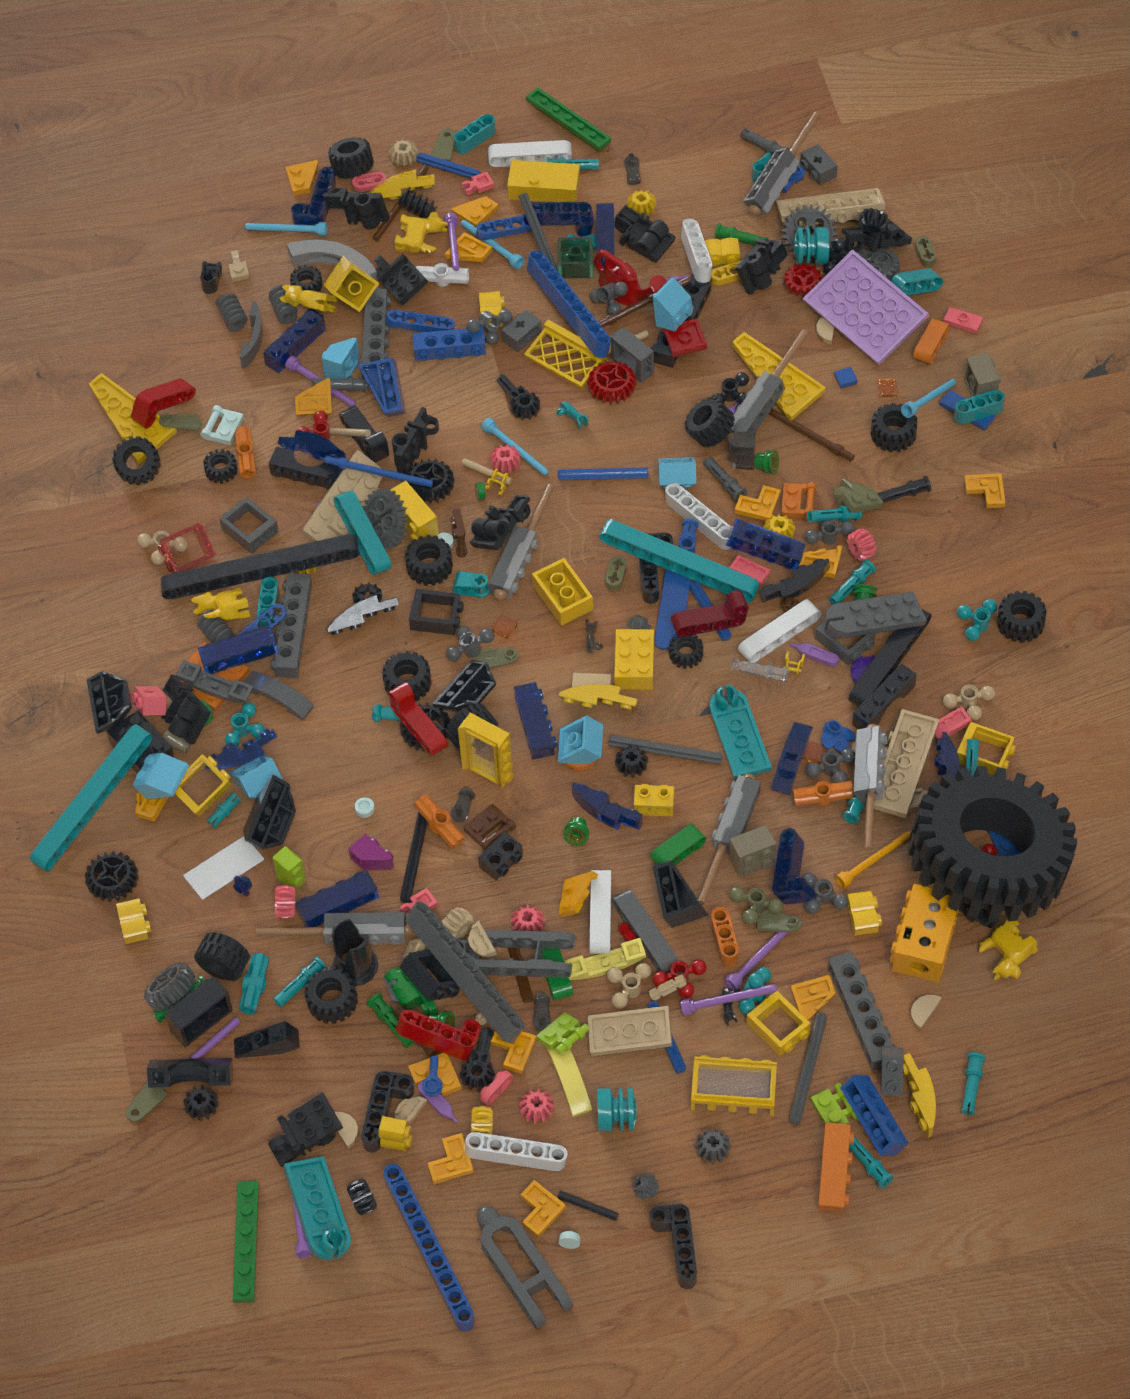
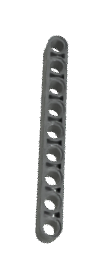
(465, 972)

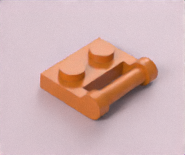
(792, 499)

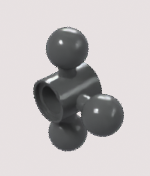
(608, 293)
(491, 336)
(813, 536)
(469, 643)
(847, 756)
(813, 906)

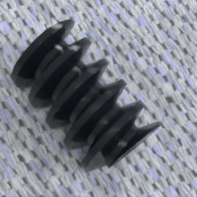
(416, 203)

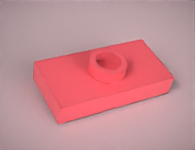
(963, 320)
(751, 569)
(953, 722)

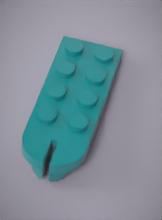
(738, 733)
(318, 1207)

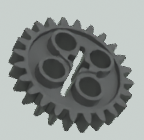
(809, 217)
(883, 260)
(386, 516)

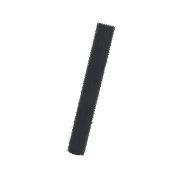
(588, 1205)

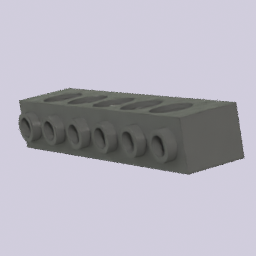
(375, 327)
(302, 586)
(838, 968)

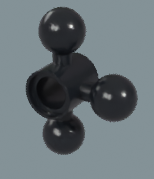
(836, 254)
(730, 389)

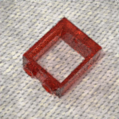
(203, 541)

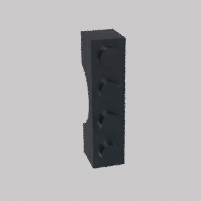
(284, 465)
(895, 686)
(208, 1070)

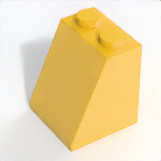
(351, 284)

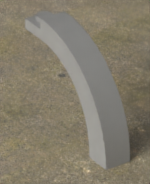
(327, 252)

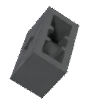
(818, 164)
(521, 330)
(892, 1071)

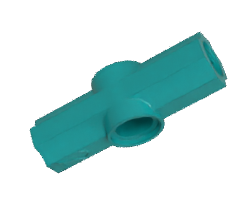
(254, 984)

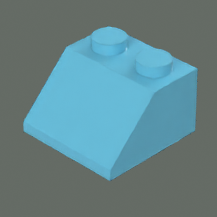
(672, 305)
(341, 359)
(677, 471)
(580, 741)
(254, 775)
(160, 776)

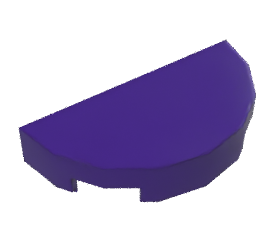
(860, 666)

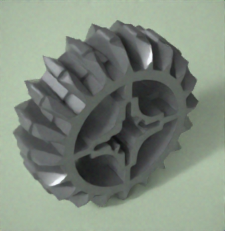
(169, 986)

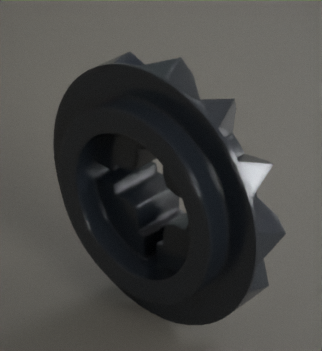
(360, 592)

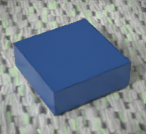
(845, 377)

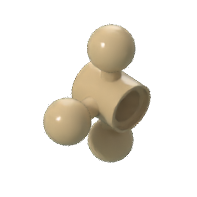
(144, 540)
(986, 693)
(615, 975)

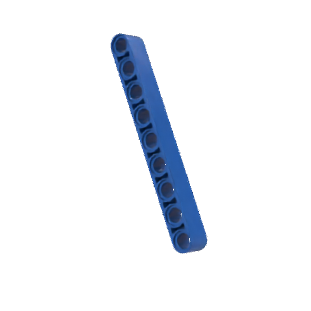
(568, 304)
(431, 1255)

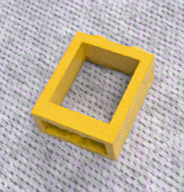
(992, 737)
(191, 772)
(767, 1007)

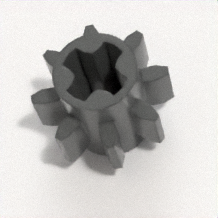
(638, 622)
(645, 1186)

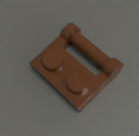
(458, 533)
(486, 823)

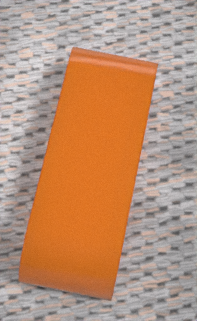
(931, 341)
(724, 945)

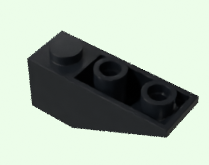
(268, 1041)

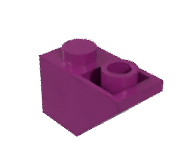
(369, 855)

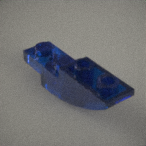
(313, 444)
(235, 756)
(791, 758)
(948, 760)
(598, 806)

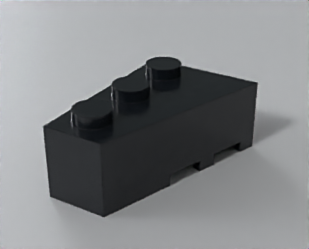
(676, 896)

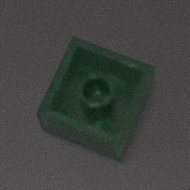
(575, 257)

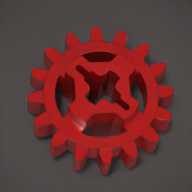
(802, 278)

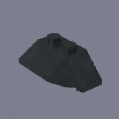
(467, 688)
(108, 700)
(270, 815)

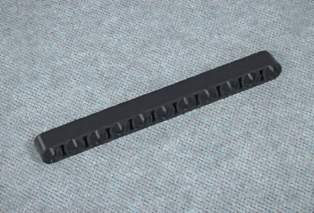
(260, 566)

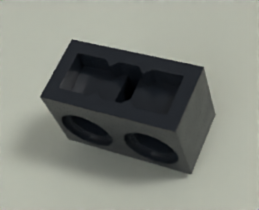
(496, 854)

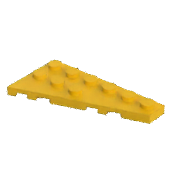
(799, 387)
(118, 407)

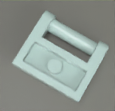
(226, 430)

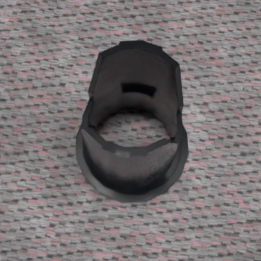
(361, 960)

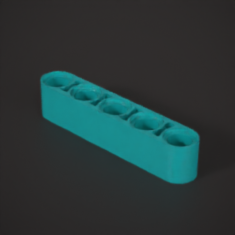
(359, 525)

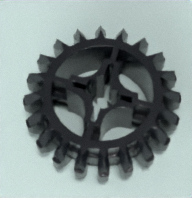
(440, 475)
(434, 714)
(117, 867)

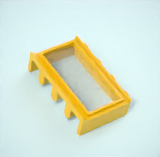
(486, 750)
(734, 1083)

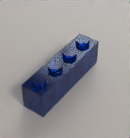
(294, 340)
(238, 650)
(534, 720)
(339, 898)

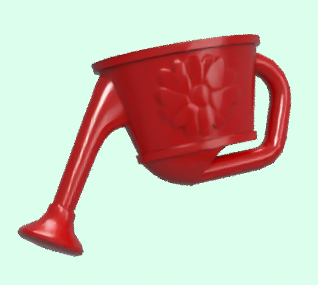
(617, 271)

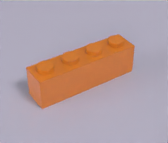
(834, 1167)

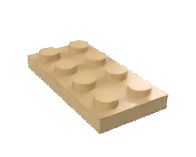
(629, 1030)

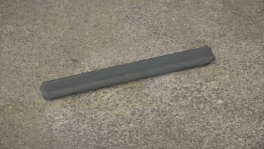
(667, 750)
(808, 1068)

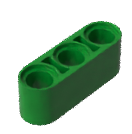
(679, 846)
(559, 987)

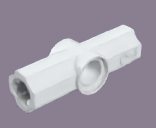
(444, 275)

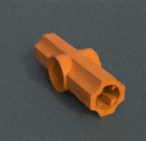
(245, 452)
(833, 792)
(432, 813)

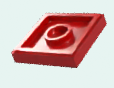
(686, 338)

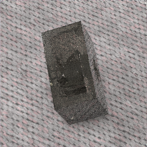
(742, 450)

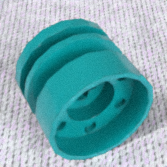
(811, 245)
(615, 1109)

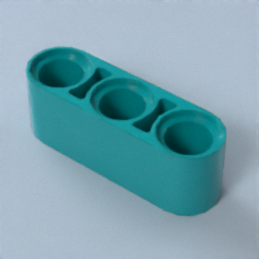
(474, 134)
(917, 281)
(979, 406)
(269, 595)

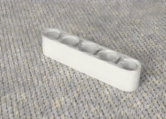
(501, 154)
(696, 250)
(691, 508)
(779, 631)
(600, 913)
(505, 1153)

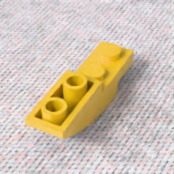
(393, 185)
(591, 693)
(923, 1095)

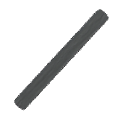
(536, 228)

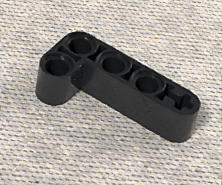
(373, 446)
(650, 569)
(376, 1111)
(681, 1246)

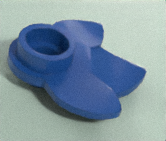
(836, 736)

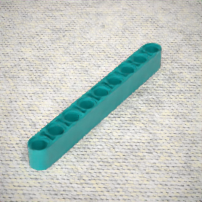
(677, 560)
(90, 798)

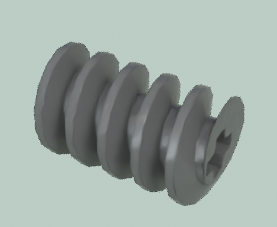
(231, 312)
(285, 312)
(214, 628)

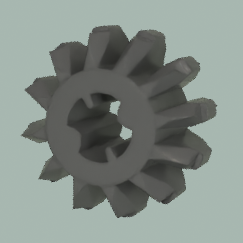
(713, 1138)

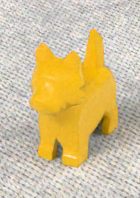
(416, 231)
(311, 299)
(225, 605)
(1012, 947)

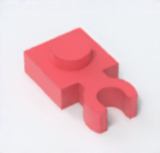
(479, 182)
(423, 896)

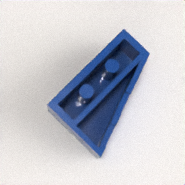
(385, 384)

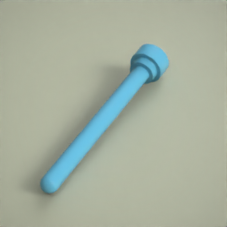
(321, 228)
(515, 260)
(910, 408)
(490, 426)

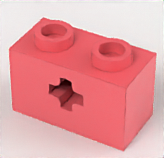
(149, 700)

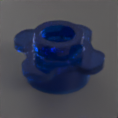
(242, 885)

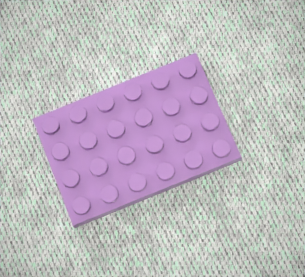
(865, 307)

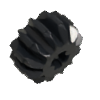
(873, 221)
(631, 761)
(198, 1110)
(361, 1197)

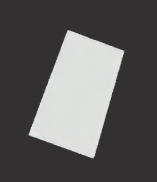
(223, 867)

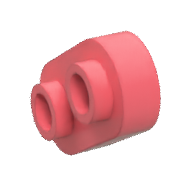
(367, 181)
(496, 1088)

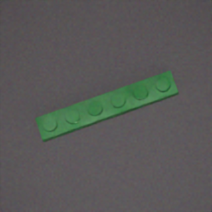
(568, 119)
(246, 1242)

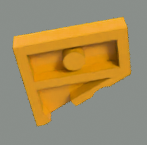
(302, 176)
(476, 210)
(470, 249)
(315, 399)
(833, 556)
(149, 808)
(575, 893)
(812, 995)

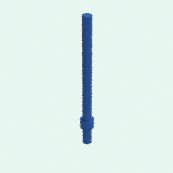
(343, 463)

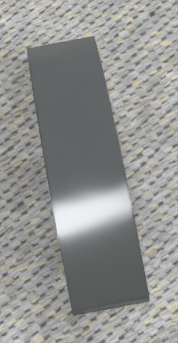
(250, 350)
(213, 685)
(280, 693)

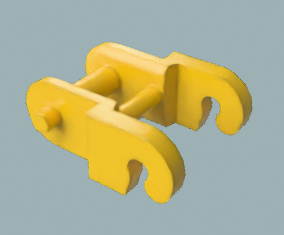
(502, 483)
(800, 663)

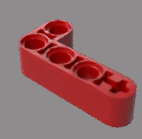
(158, 398)
(415, 720)
(439, 1035)

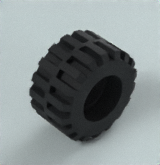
(351, 157)
(709, 422)
(893, 438)
(129, 447)
(428, 548)
(1021, 628)
(407, 664)
(476, 709)
(222, 956)
(334, 1009)

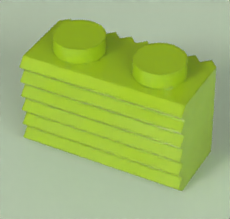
(289, 868)

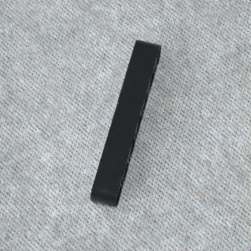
(886, 661)

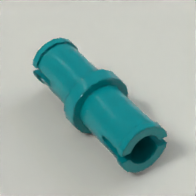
(223, 810)

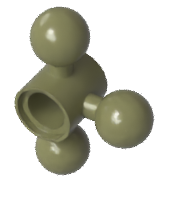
(750, 916)

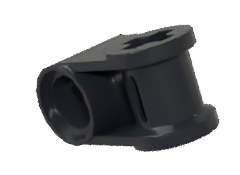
(210, 276)

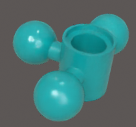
(964, 612)
(248, 710)
(755, 980)

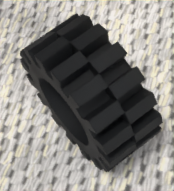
(307, 273)
(218, 458)
(686, 659)

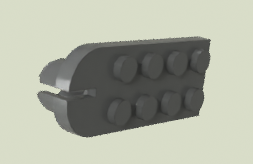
(874, 615)

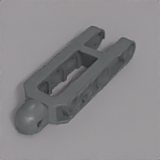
(525, 939)
(490, 1222)

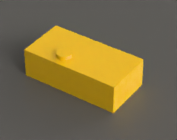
(544, 181)

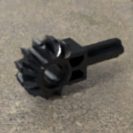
(521, 402)
(479, 1062)

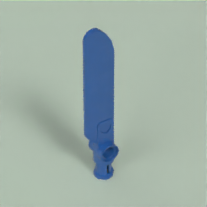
(675, 590)

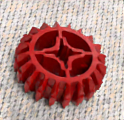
(612, 382)

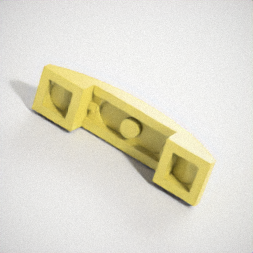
(599, 964)
(571, 1082)

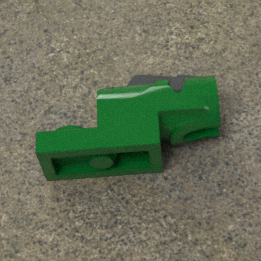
(405, 993)

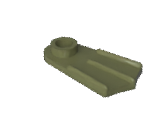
(444, 145)
(181, 421)
(498, 657)
(778, 922)
(145, 1102)

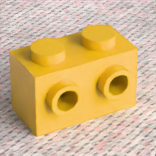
(654, 800)

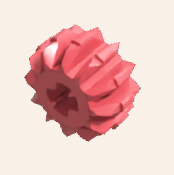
(505, 459)
(861, 544)
(285, 901)
(529, 914)
(531, 1112)

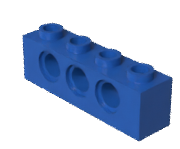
(448, 344)
(874, 1115)

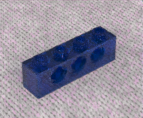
(777, 547)

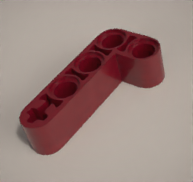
(712, 618)

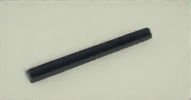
(413, 859)

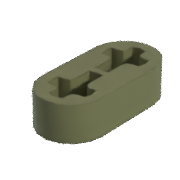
(922, 252)
(619, 574)

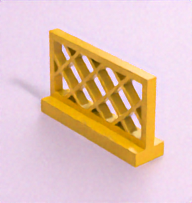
(571, 341)

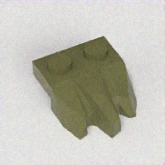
(856, 496)

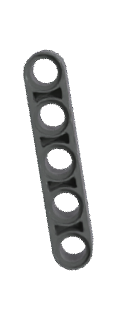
(642, 925)

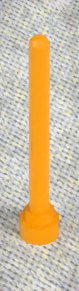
(844, 878)

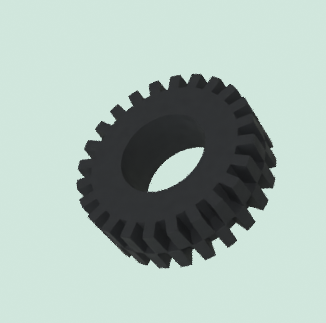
(984, 879)

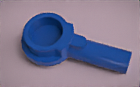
(796, 177)
(432, 1085)

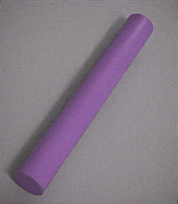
(216, 1038)

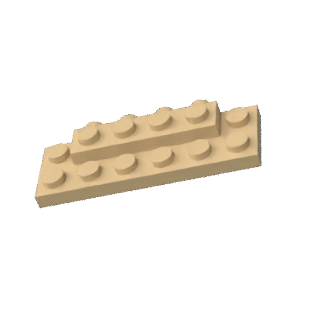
(842, 205)
(326, 520)
(905, 761)

